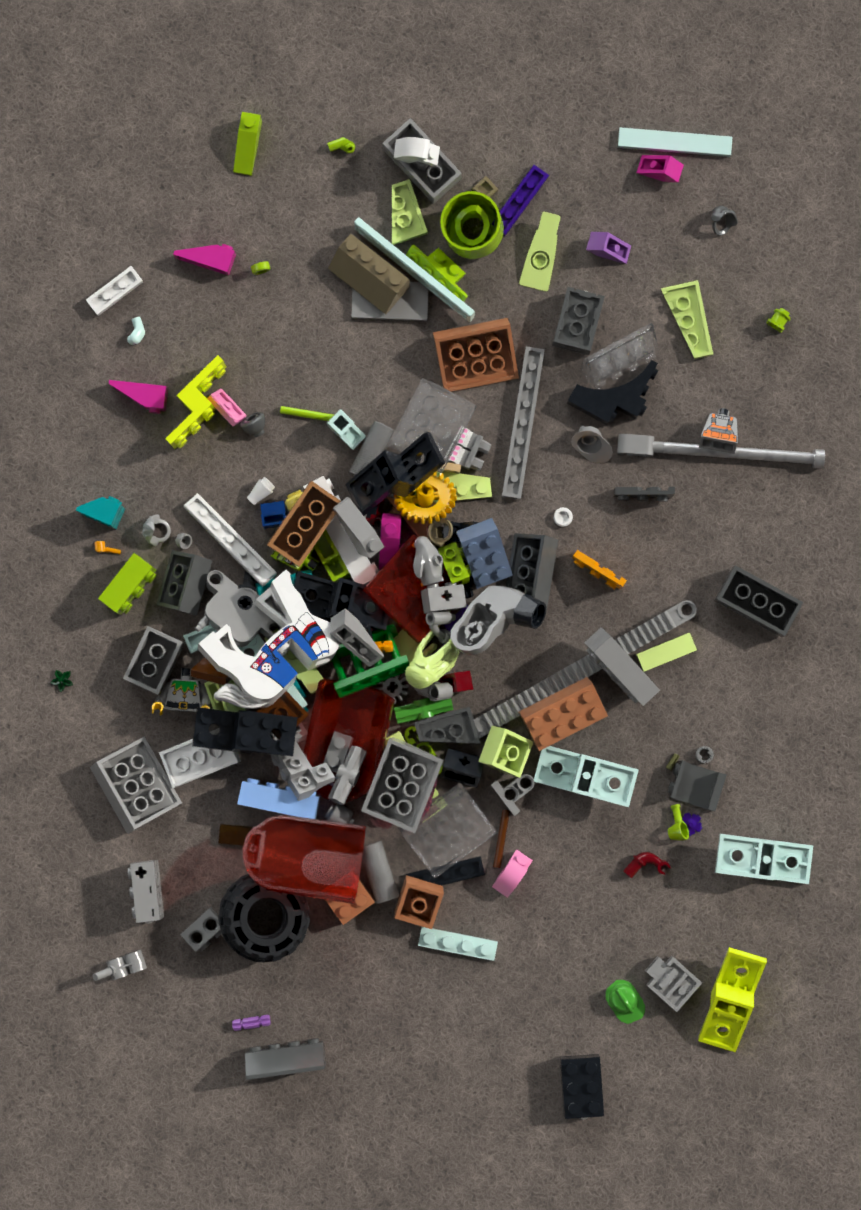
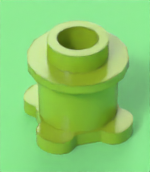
(779, 319)

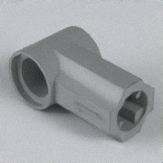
(437, 691)

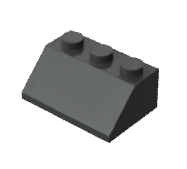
(184, 582)

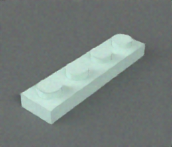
(458, 943)

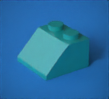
(103, 510)

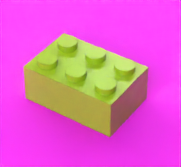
(128, 584)

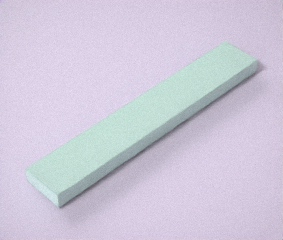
(675, 142)

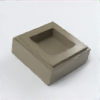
(486, 187)

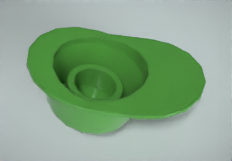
(625, 1001)

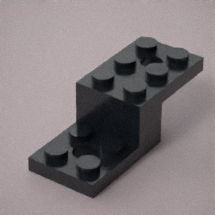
(395, 473)
(338, 595)
(244, 731)

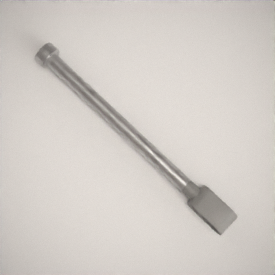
(645, 446)

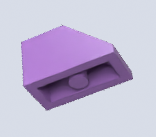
(608, 246)

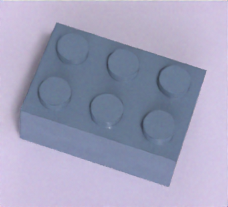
(484, 553)

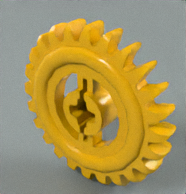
(425, 497)

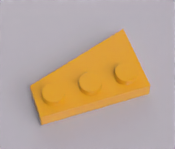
(583, 560)

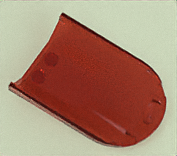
(360, 715)
(306, 857)

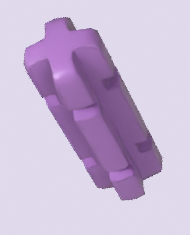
(251, 1022)

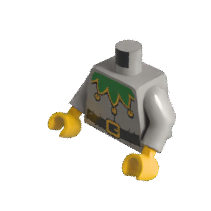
(182, 694)

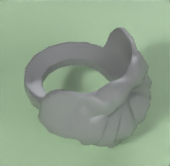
(148, 530)

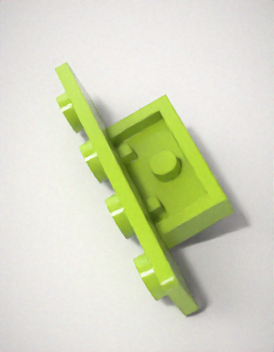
(440, 268)

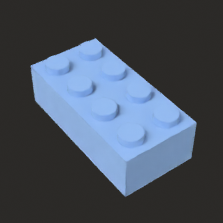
(276, 799)

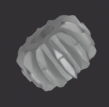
(397, 691)

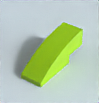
(331, 558)

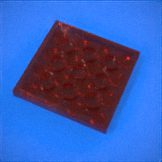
(399, 591)

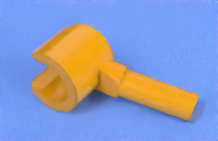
(100, 547)

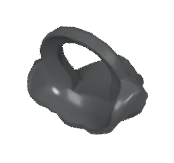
(718, 213)

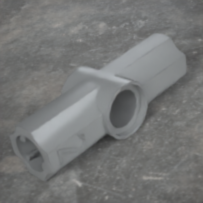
(347, 775)

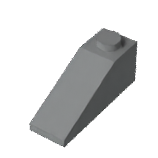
(358, 528)
(353, 636)

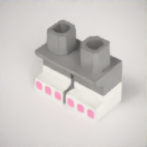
(472, 444)

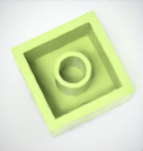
(505, 751)

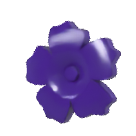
(692, 822)

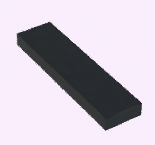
(459, 871)

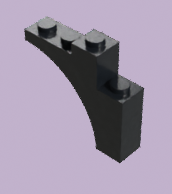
(625, 398)

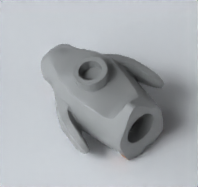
(427, 562)

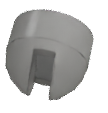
(188, 540)

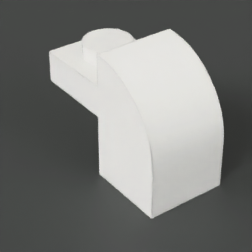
(416, 149)

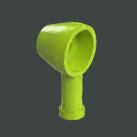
(679, 830)

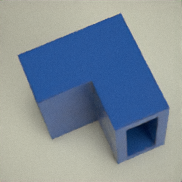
(273, 514)

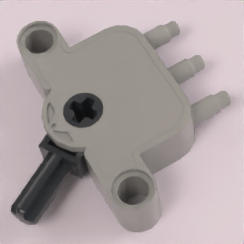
(227, 609)

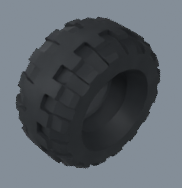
(256, 947)

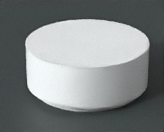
(563, 517)

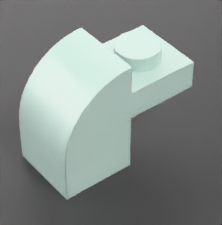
(346, 429)

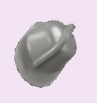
(592, 445)

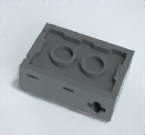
(578, 321)

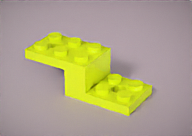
(196, 402)
(732, 999)

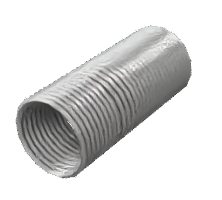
(372, 446)
(377, 864)

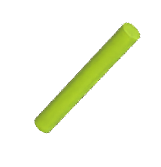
(305, 413)

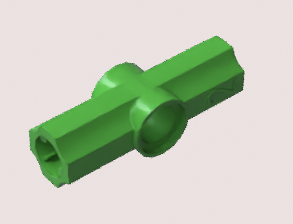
(422, 709)

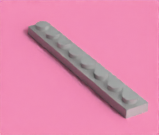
(523, 422)

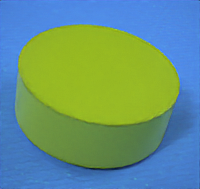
(260, 268)

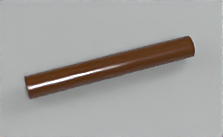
(501, 838)

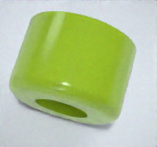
(466, 206)

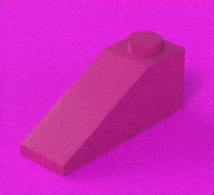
(210, 257)
(147, 395)
(389, 536)

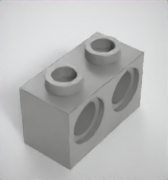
(200, 926)

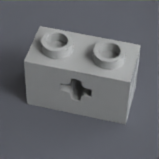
(434, 602)

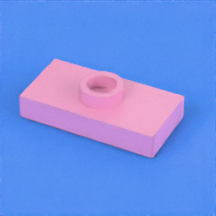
(227, 407)

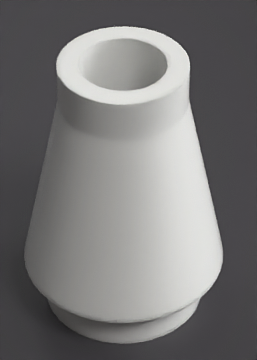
(261, 490)

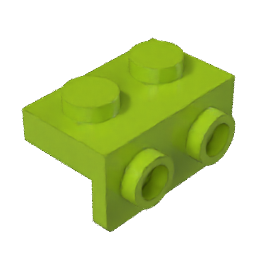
(454, 563)

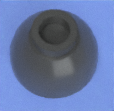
(254, 424)

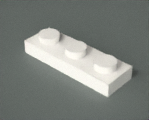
(114, 290)

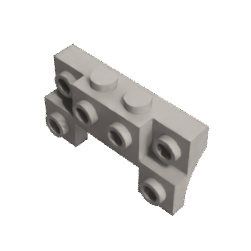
(297, 770)

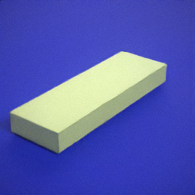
(666, 652)

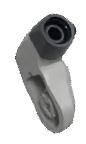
(491, 616)

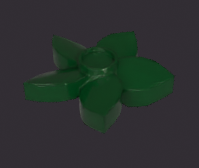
(62, 680)

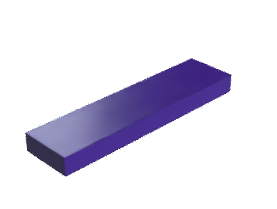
(521, 197)

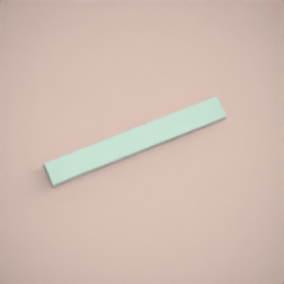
(414, 270)

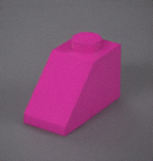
(660, 167)

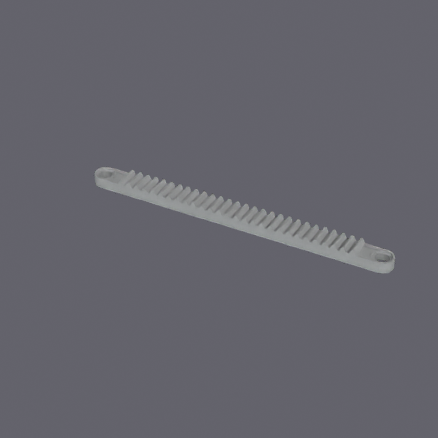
(582, 668)

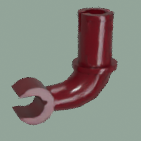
(641, 860)

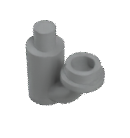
(440, 618)

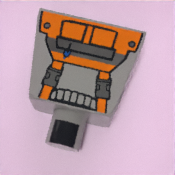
(720, 432)

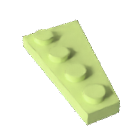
(690, 316)
(468, 486)

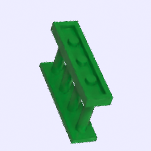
(372, 676)

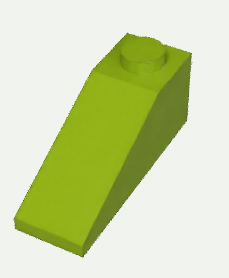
(247, 143)

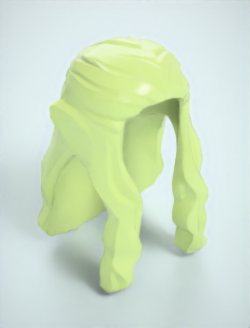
(428, 669)

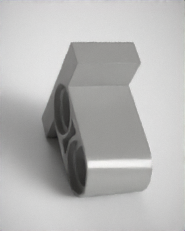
(519, 792)

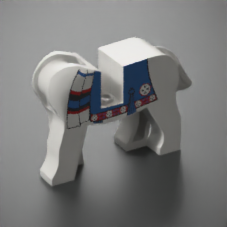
(268, 675)

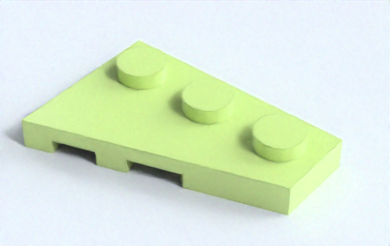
(406, 214)

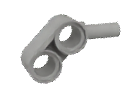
(122, 966)

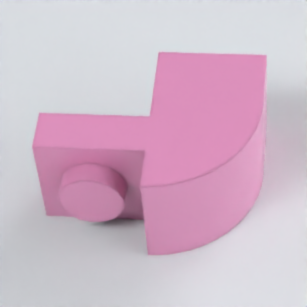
(512, 873)

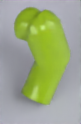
(343, 144)

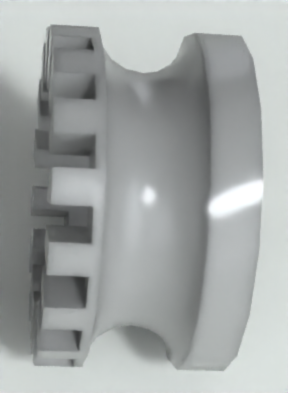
(710, 752)

